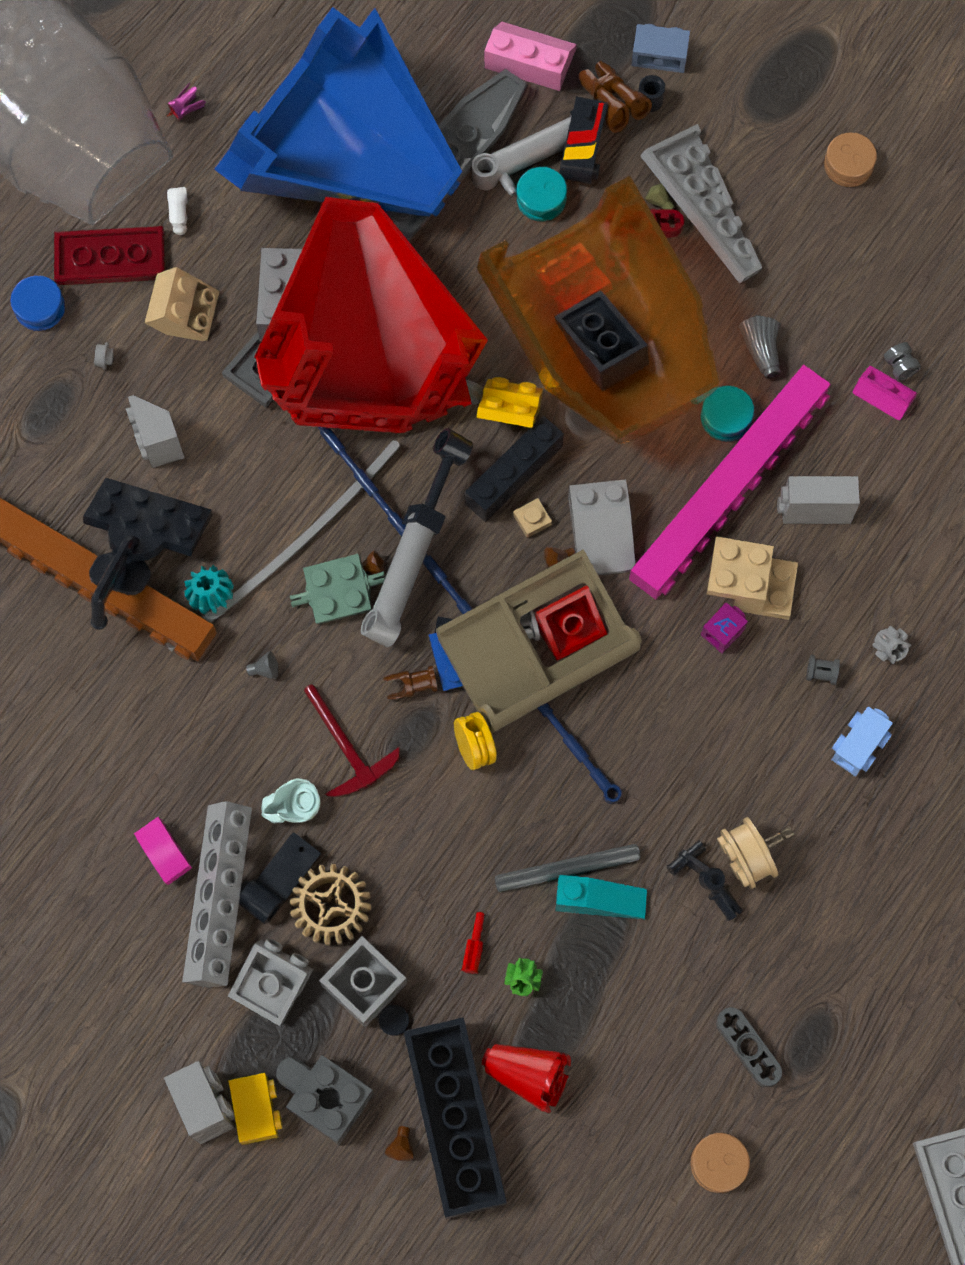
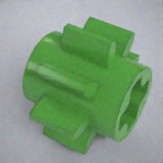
(523, 977)

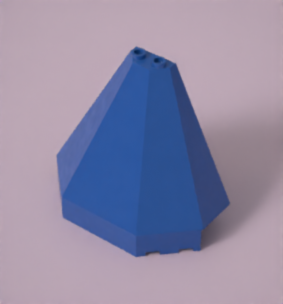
(346, 128)

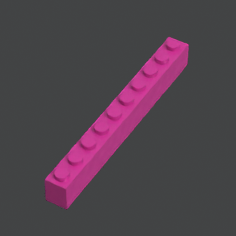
(729, 482)

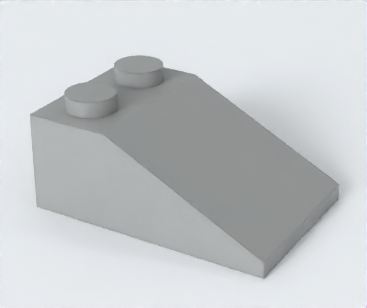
(603, 525)

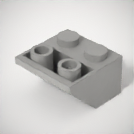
(154, 432)

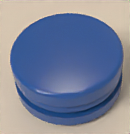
(37, 303)

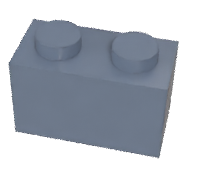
(660, 48)

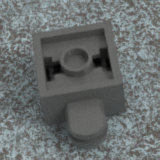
(324, 1095)

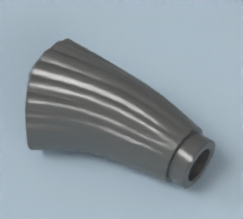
(760, 338)

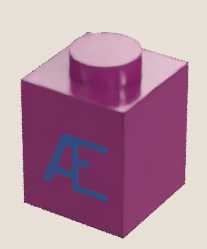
(724, 627)

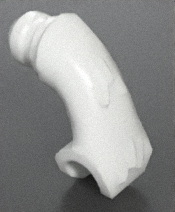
(177, 203)

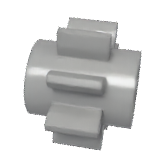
(891, 644)

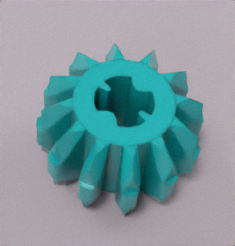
(208, 589)

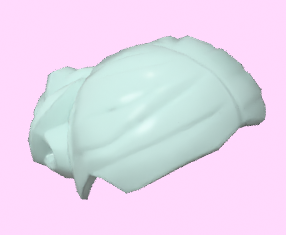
(292, 802)

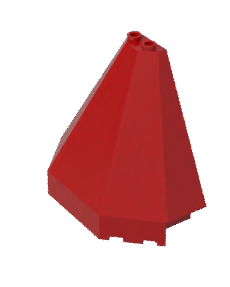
(366, 329)

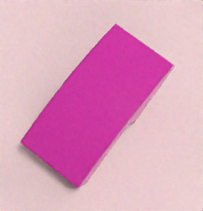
(163, 850)

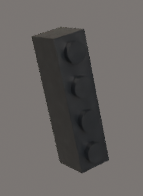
(514, 469)

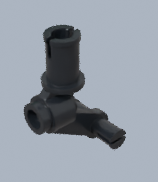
(709, 879)

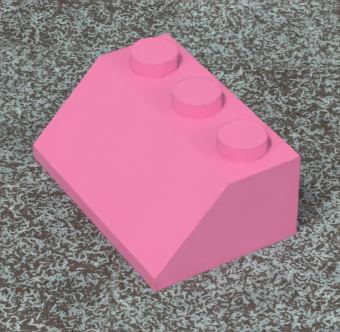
(529, 55)

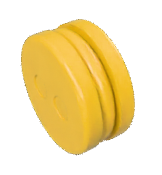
(475, 740)

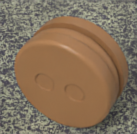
(850, 159)
(720, 1163)

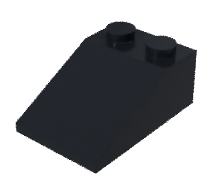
(603, 340)

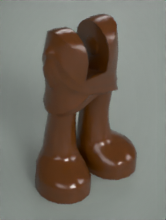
(609, 82)

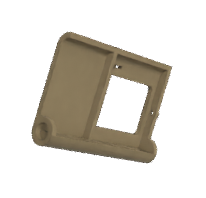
(499, 659)

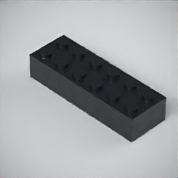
(455, 1118)

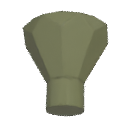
(659, 196)

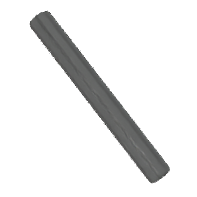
(567, 867)

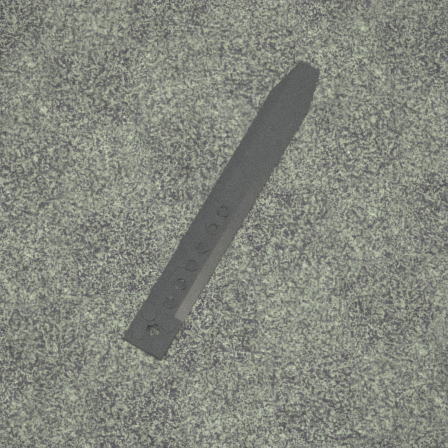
(468, 131)

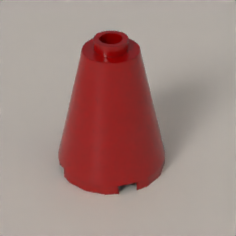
(529, 1073)

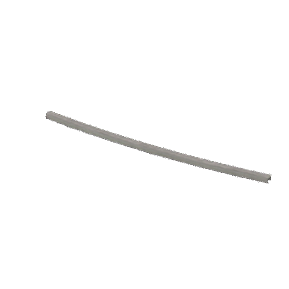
(299, 543)

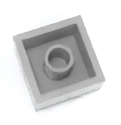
(363, 981)

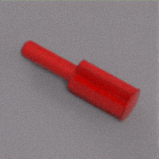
(474, 947)

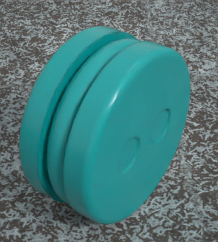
(541, 194)
(727, 413)

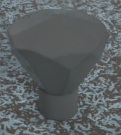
(265, 666)

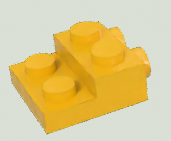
(510, 402)

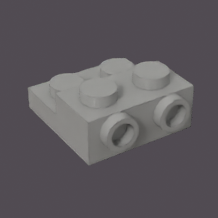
(271, 981)

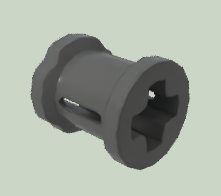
(814, 671)

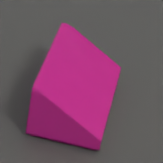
(884, 392)

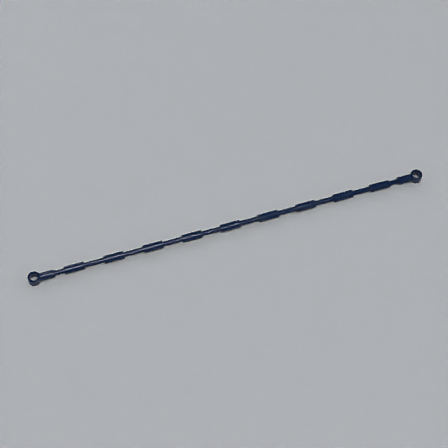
(438, 574)

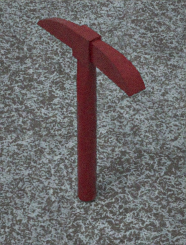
(365, 775)

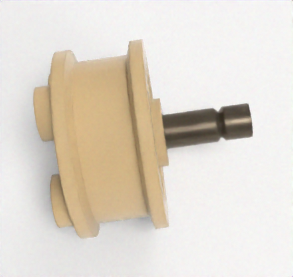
(751, 851)

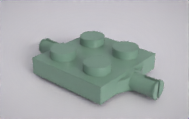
(338, 589)

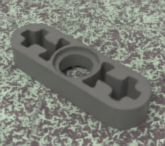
(729, 1032)

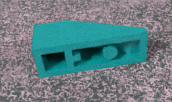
(600, 897)

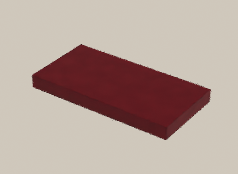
(108, 255)

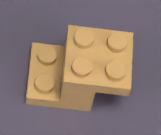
(752, 578)

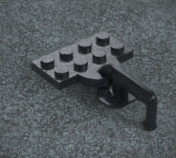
(138, 529)

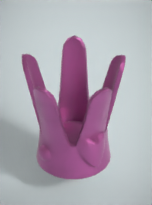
(179, 105)

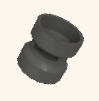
(902, 361)

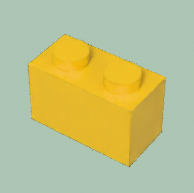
(254, 1108)

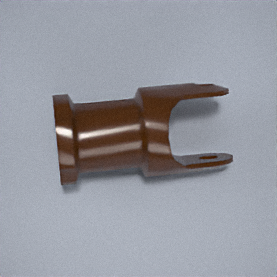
(413, 682)

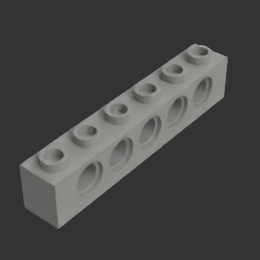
(217, 895)

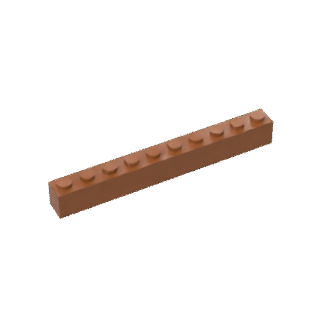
(71, 566)

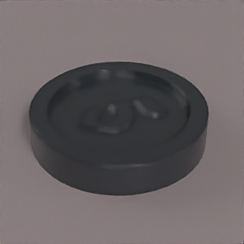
(393, 1020)

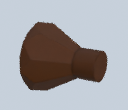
(553, 555)
(373, 563)
(400, 1148)

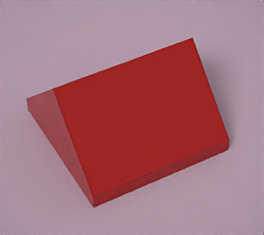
(570, 623)

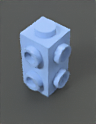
(866, 734)

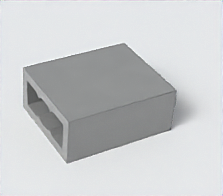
(819, 499)

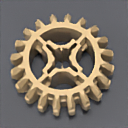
(339, 880)

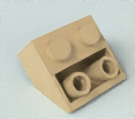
(182, 305)

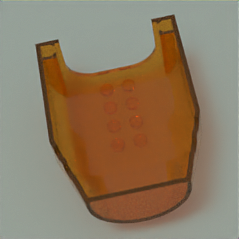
(634, 265)

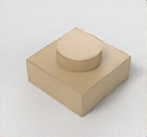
(532, 518)

